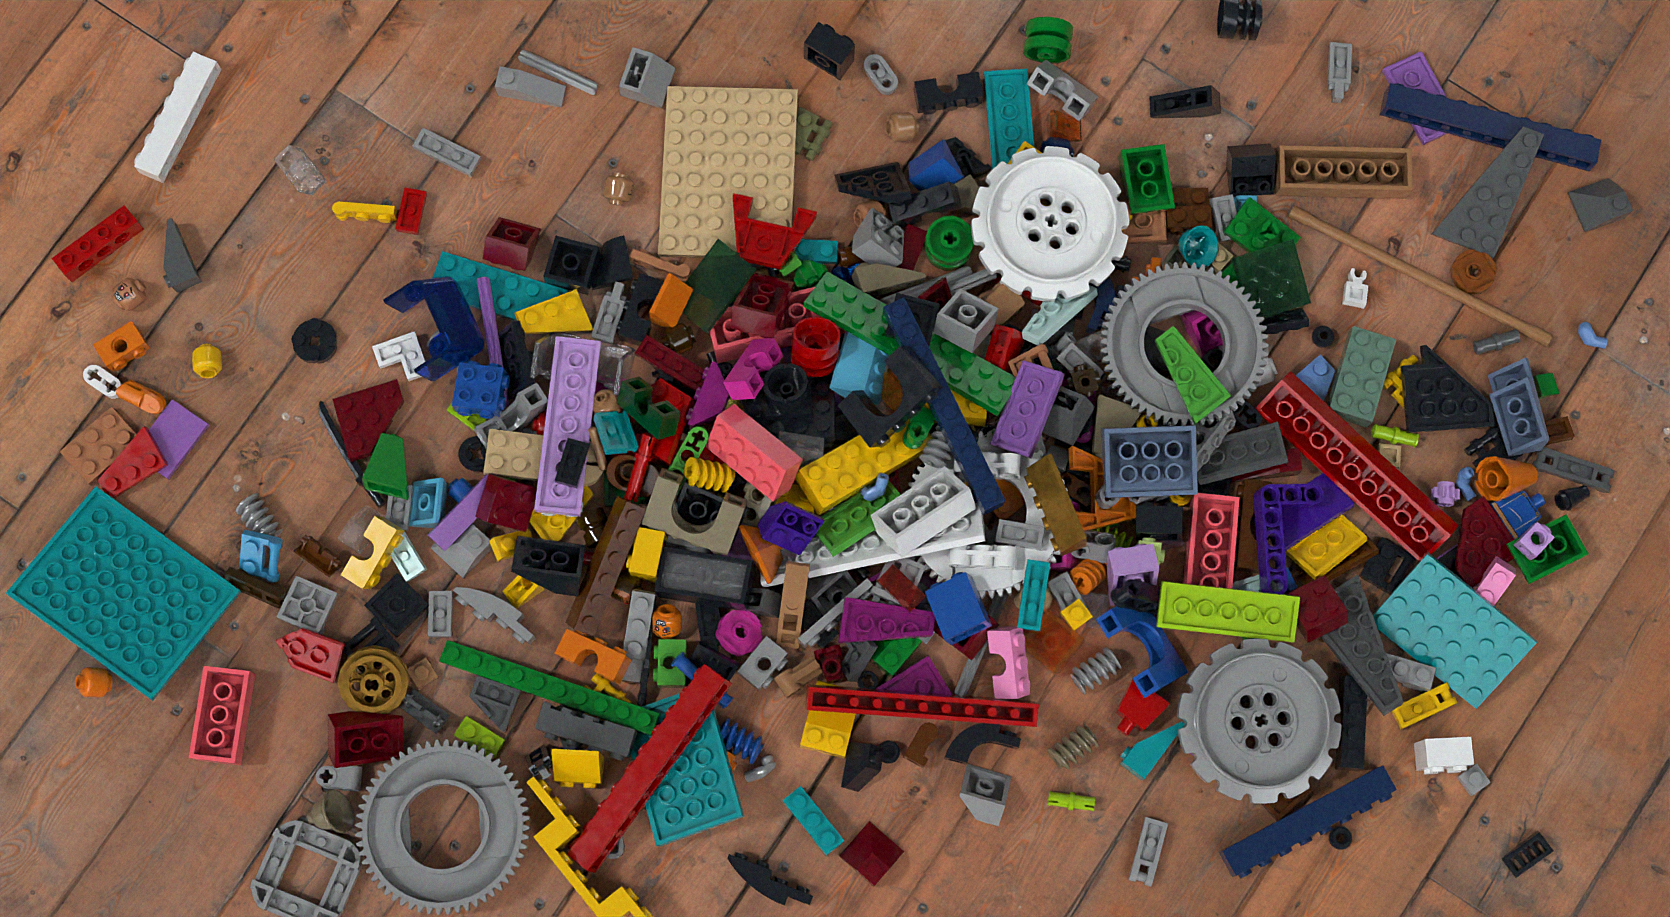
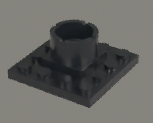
(794, 403)

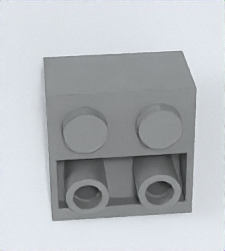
(646, 78)
(878, 240)

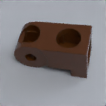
(1077, 490)
(925, 735)

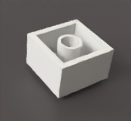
(1443, 753)

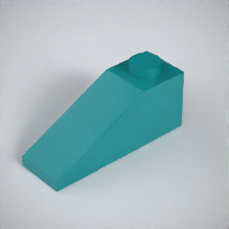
(1146, 753)

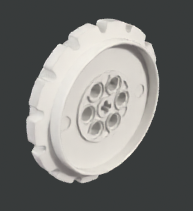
(1036, 265)

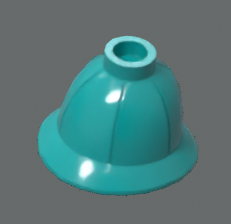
(1199, 246)

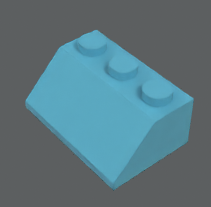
(859, 368)

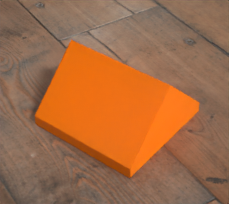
(670, 302)

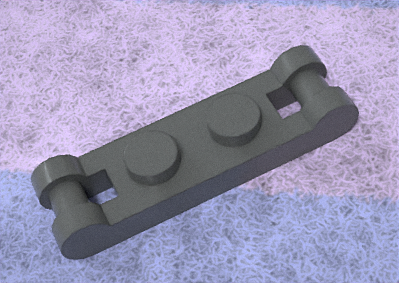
(1574, 469)

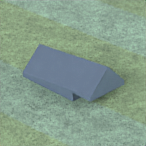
(1518, 408)

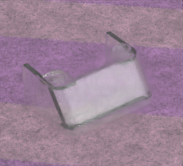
(613, 366)

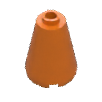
(1503, 477)

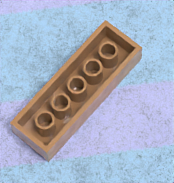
(1343, 172)

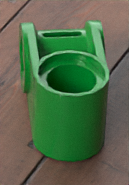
(920, 427)

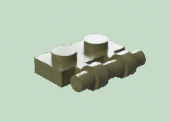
(806, 125)

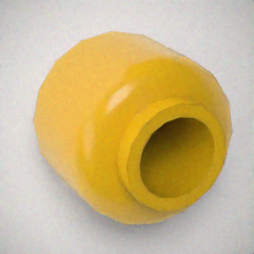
(207, 361)

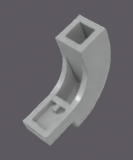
(518, 415)

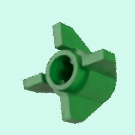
(809, 274)

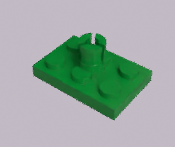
(1257, 228)

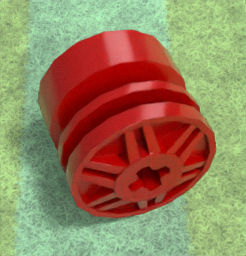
(815, 346)

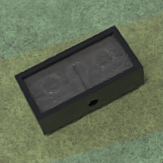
(705, 579)

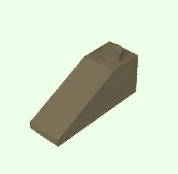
(883, 279)

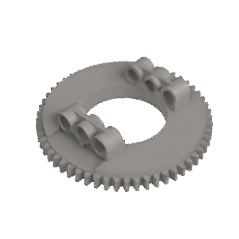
(1173, 294)
(388, 830)

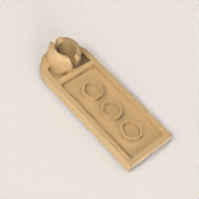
(519, 456)

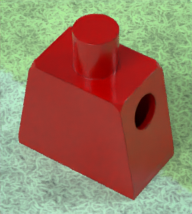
(1137, 710)

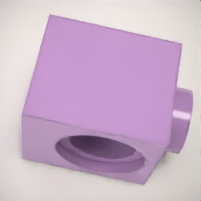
(1525, 544)

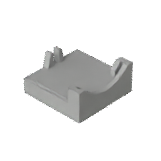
(307, 605)

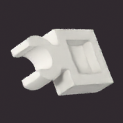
(1354, 291)

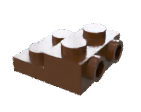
(1190, 210)

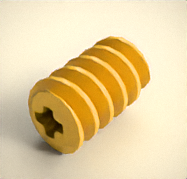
(709, 474)

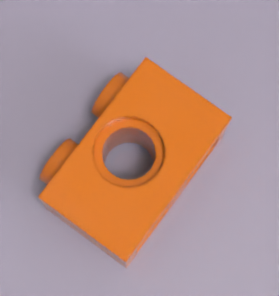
(109, 346)

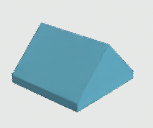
(428, 502)

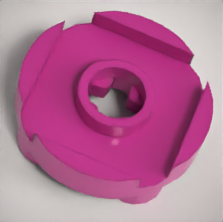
(751, 630)

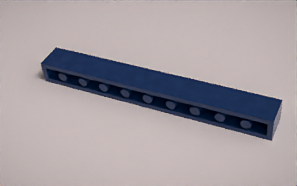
(1486, 125)
(947, 412)

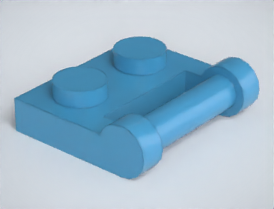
(253, 555)

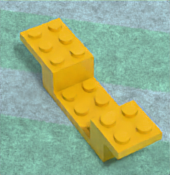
(558, 836)

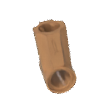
(794, 679)

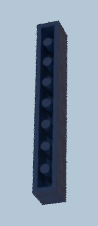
(1307, 821)

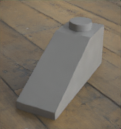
(528, 87)

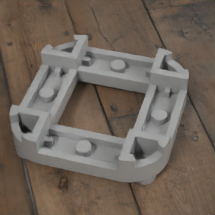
(277, 858)

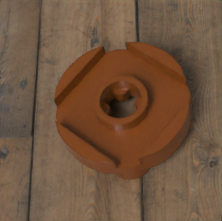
(1474, 259)

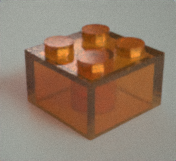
(1054, 643)

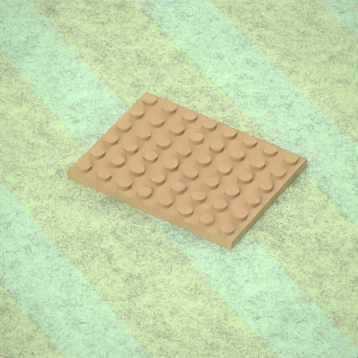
(721, 146)

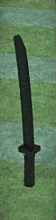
(339, 442)

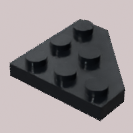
(878, 183)

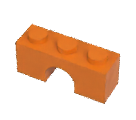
(611, 662)

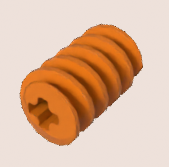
(1088, 575)

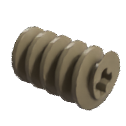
(1073, 746)

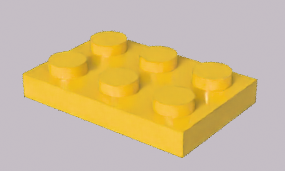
(1327, 547)

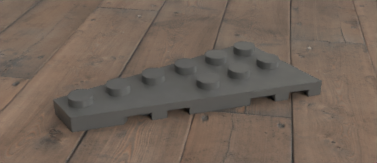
(1487, 206)

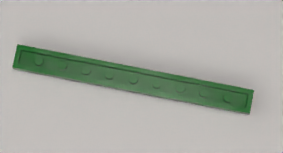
(549, 688)

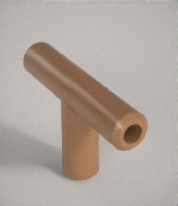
(598, 448)

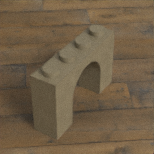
(663, 516)

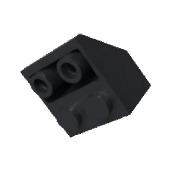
(1250, 169)

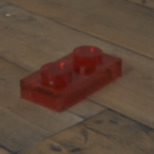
(901, 589)

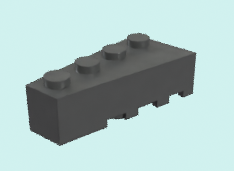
(586, 730)

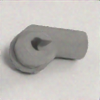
(762, 771)

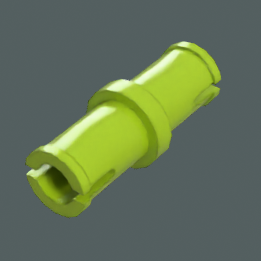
(1394, 435)
(1071, 801)

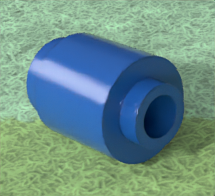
(459, 489)

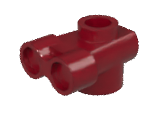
(829, 659)

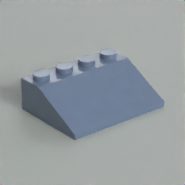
(1149, 461)

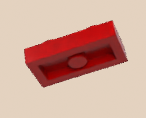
(411, 211)

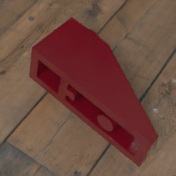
(1291, 468)

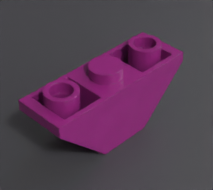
(710, 399)

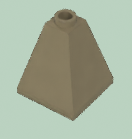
(1110, 414)

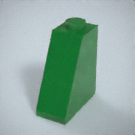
(388, 468)

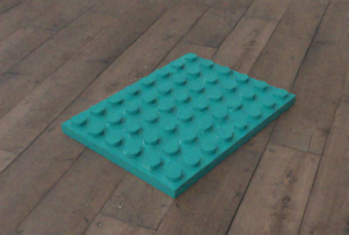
(123, 593)

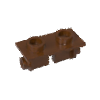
(324, 560)

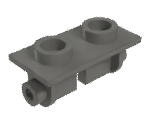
(424, 711)

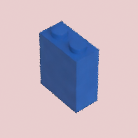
(958, 608)

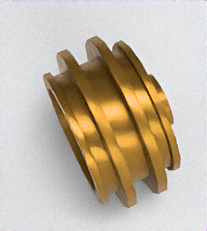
(366, 657)

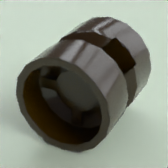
(593, 524)

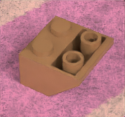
(1008, 302)

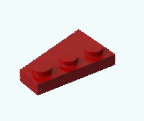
(133, 465)

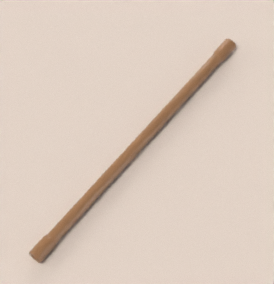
(1309, 220)

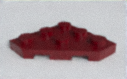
(367, 415)
(1480, 541)

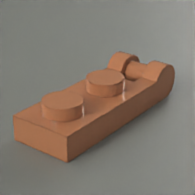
(659, 265)

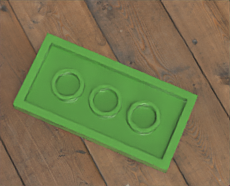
(852, 520)

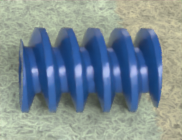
(741, 741)

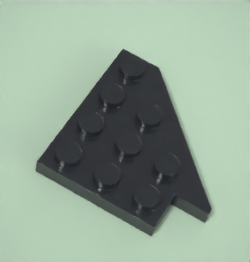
(1441, 398)

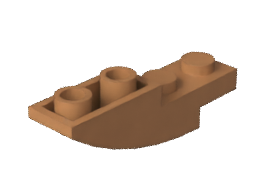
(792, 604)

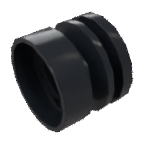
(1244, 16)

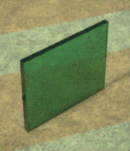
(716, 285)

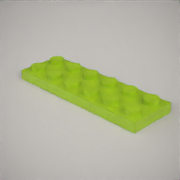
(1228, 611)

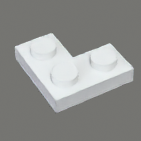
(401, 349)

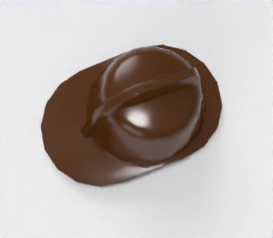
(620, 470)

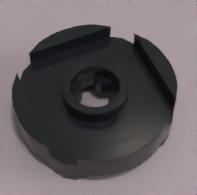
(302, 338)

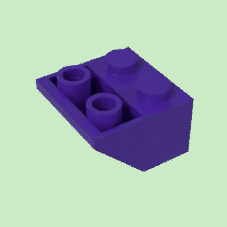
(789, 526)

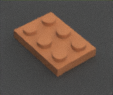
(98, 445)

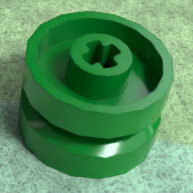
(1048, 39)
(950, 230)

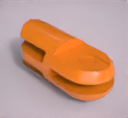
(141, 397)

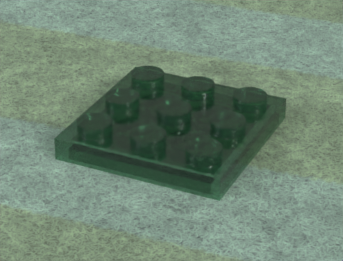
(1272, 278)

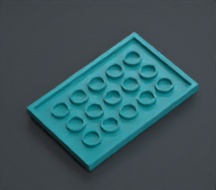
(1453, 629)
(698, 787)

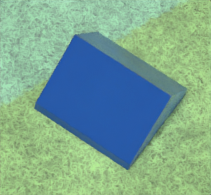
(934, 167)

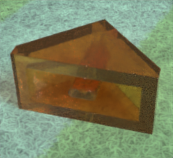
(1063, 126)

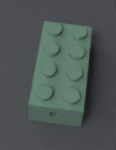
(1360, 376)

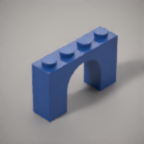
(1164, 662)

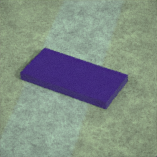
(1302, 522)

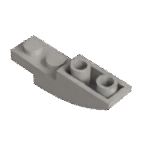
(489, 606)

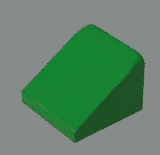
(1545, 385)

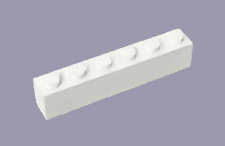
(177, 117)

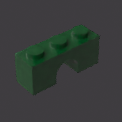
(658, 418)

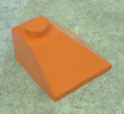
(763, 553)

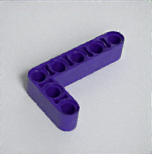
(1275, 529)

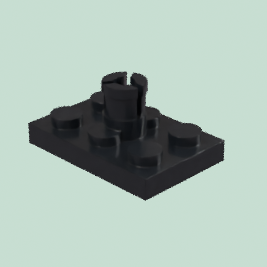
(516, 358)

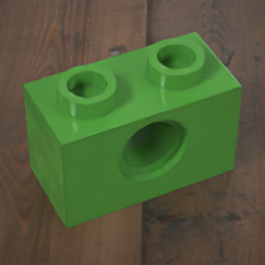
(669, 677)

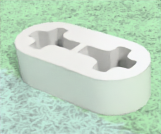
(100, 385)

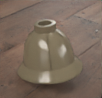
(332, 812)

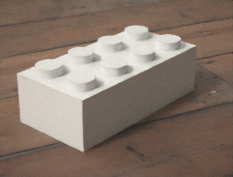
(923, 511)

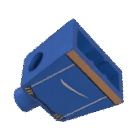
(1518, 512)

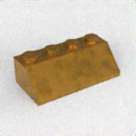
(1056, 506)

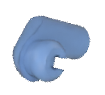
(1589, 338)
(872, 493)

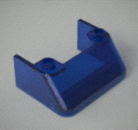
(458, 330)

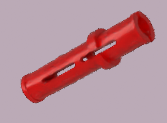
(640, 466)

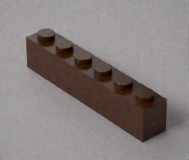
(605, 566)

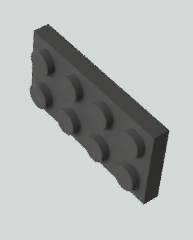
(1245, 453)

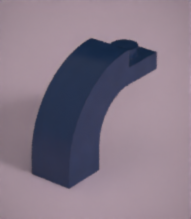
(1102, 302)

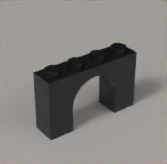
(918, 389)

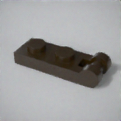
(256, 587)

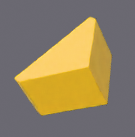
(521, 591)

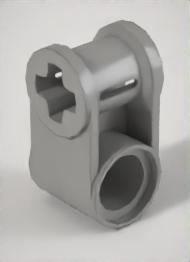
(1097, 546)
(344, 778)

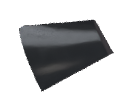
(966, 159)
(612, 264)

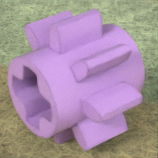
(1445, 494)

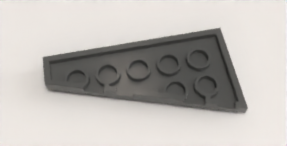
(1362, 650)

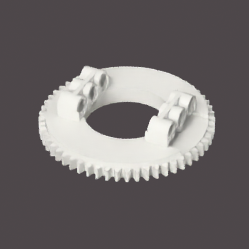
(992, 566)

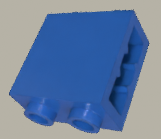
(480, 389)

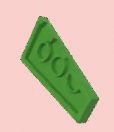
(1193, 379)

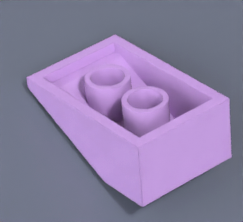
(1131, 563)

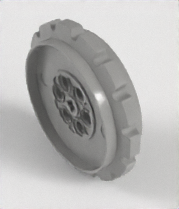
(1295, 691)

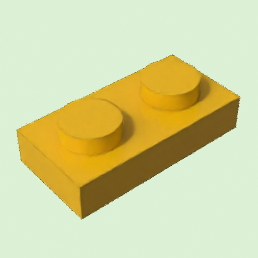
(504, 545)

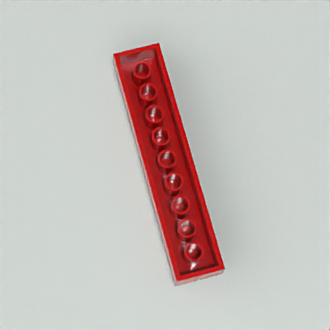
(1356, 467)

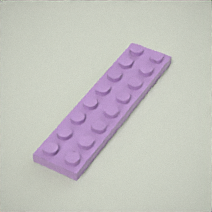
(567, 416)

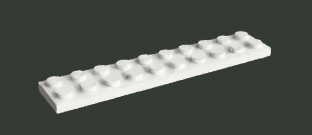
(875, 550)

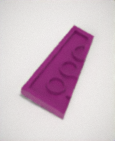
(879, 621)

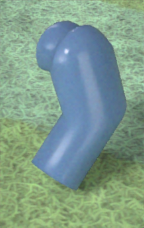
(1463, 482)

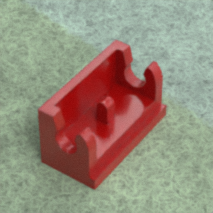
(1004, 346)

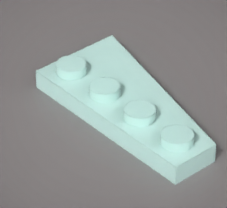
(1054, 316)

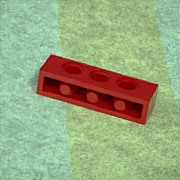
(97, 243)

